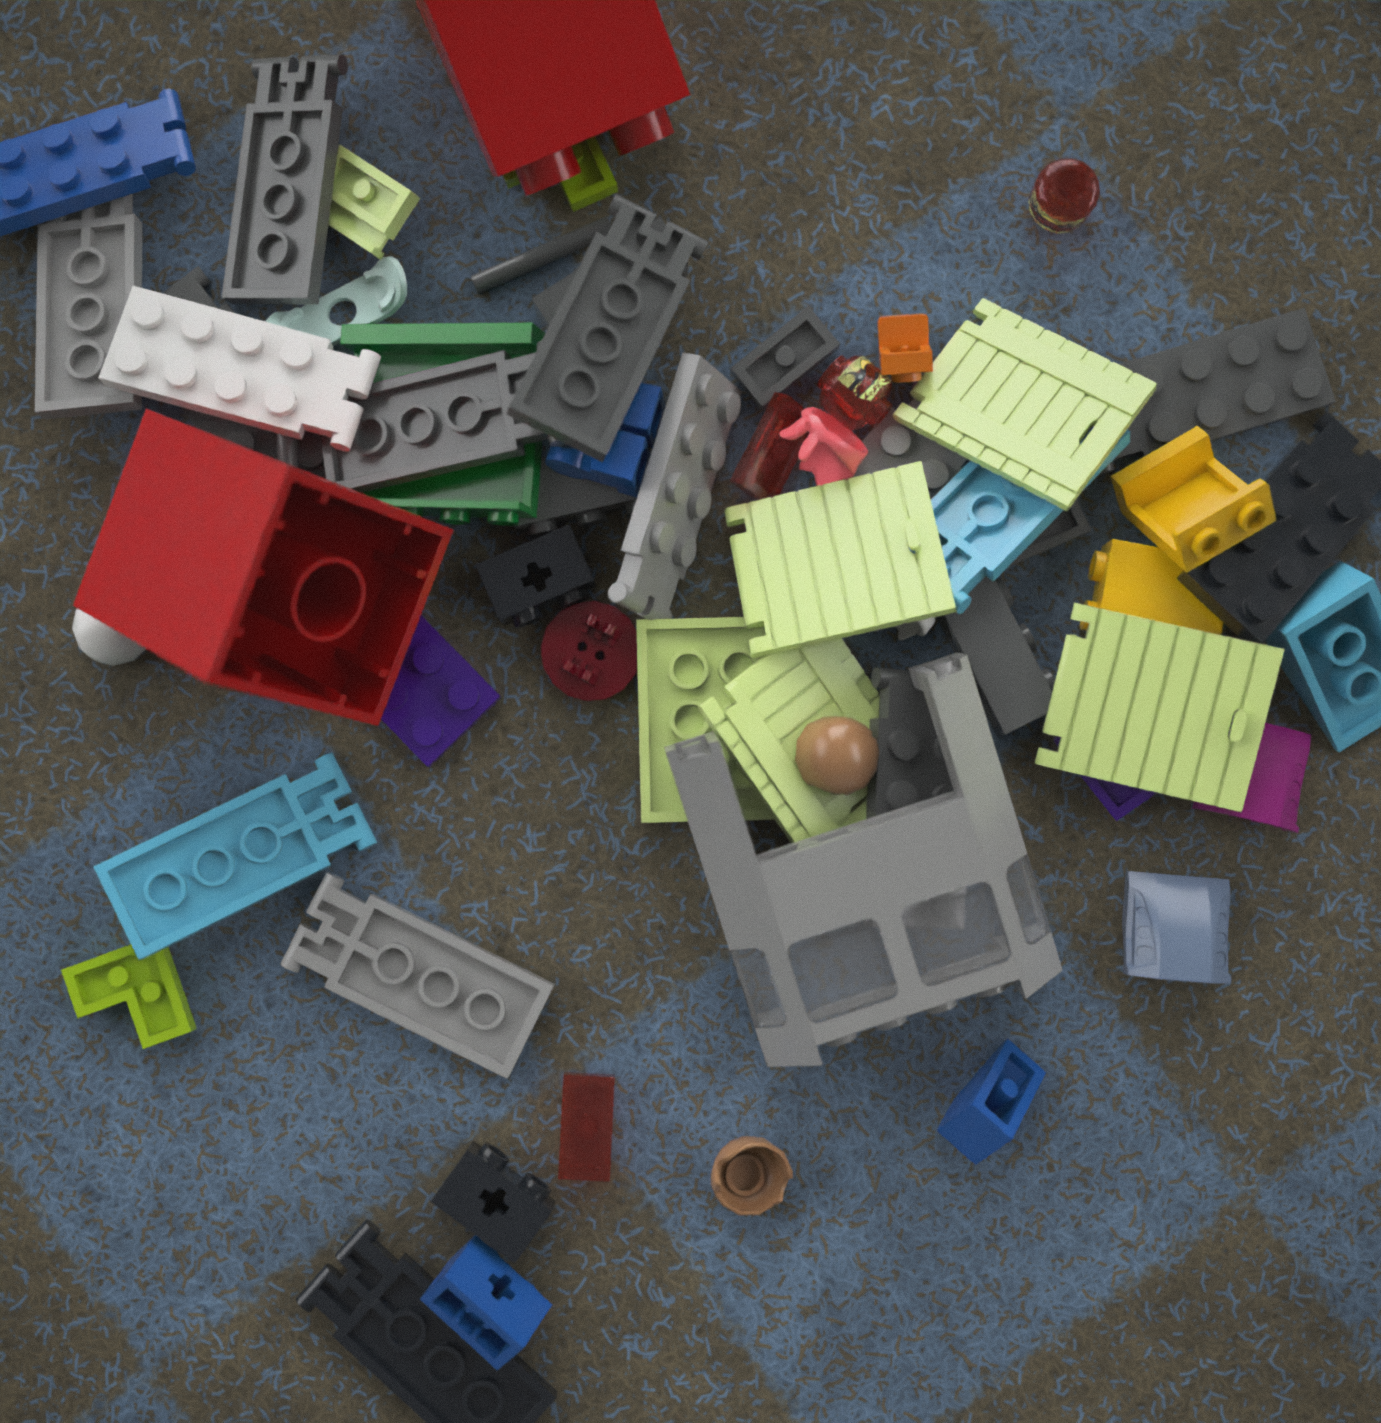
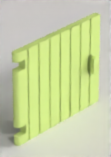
(1025, 402)
(839, 560)
(1157, 706)
(768, 715)

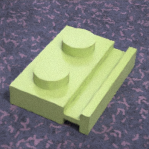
(367, 203)

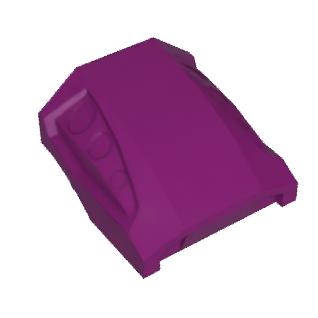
(1275, 780)

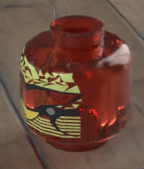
(1064, 195)
(855, 392)

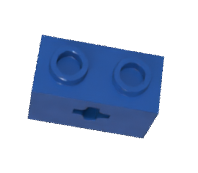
(486, 1302)

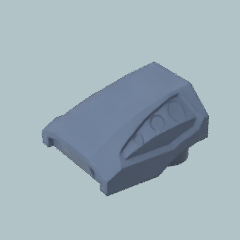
(1176, 927)

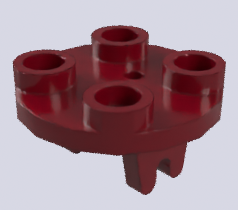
(579, 672)

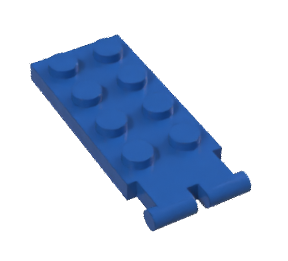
(91, 160)

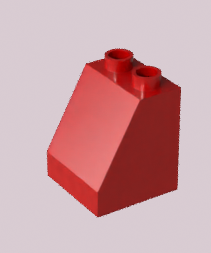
(554, 76)
(260, 572)

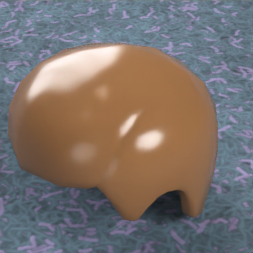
(837, 754)
(744, 1187)

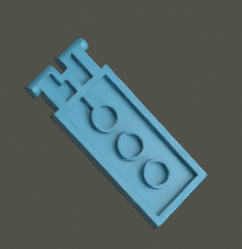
(990, 523)
(232, 857)

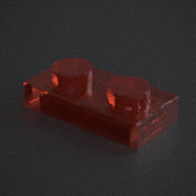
(768, 456)
(586, 1126)

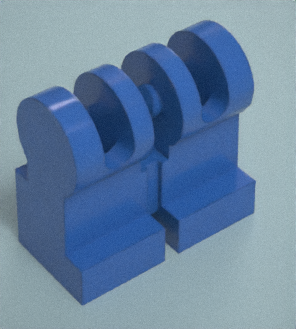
(629, 451)

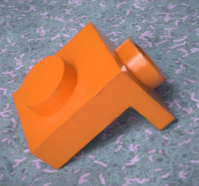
(904, 347)

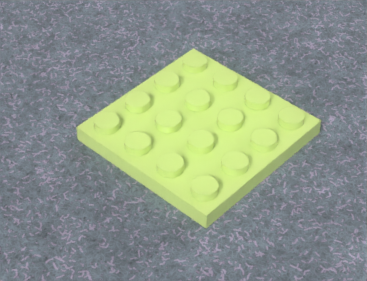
(678, 670)

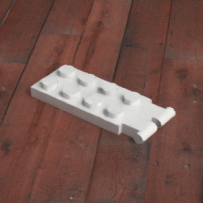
(237, 368)

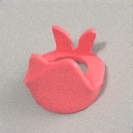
(829, 449)

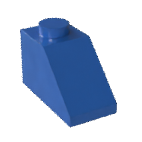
(992, 1103)

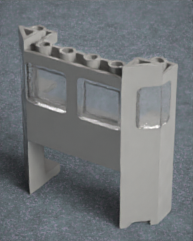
(882, 909)

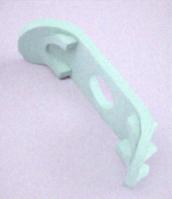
(374, 294)

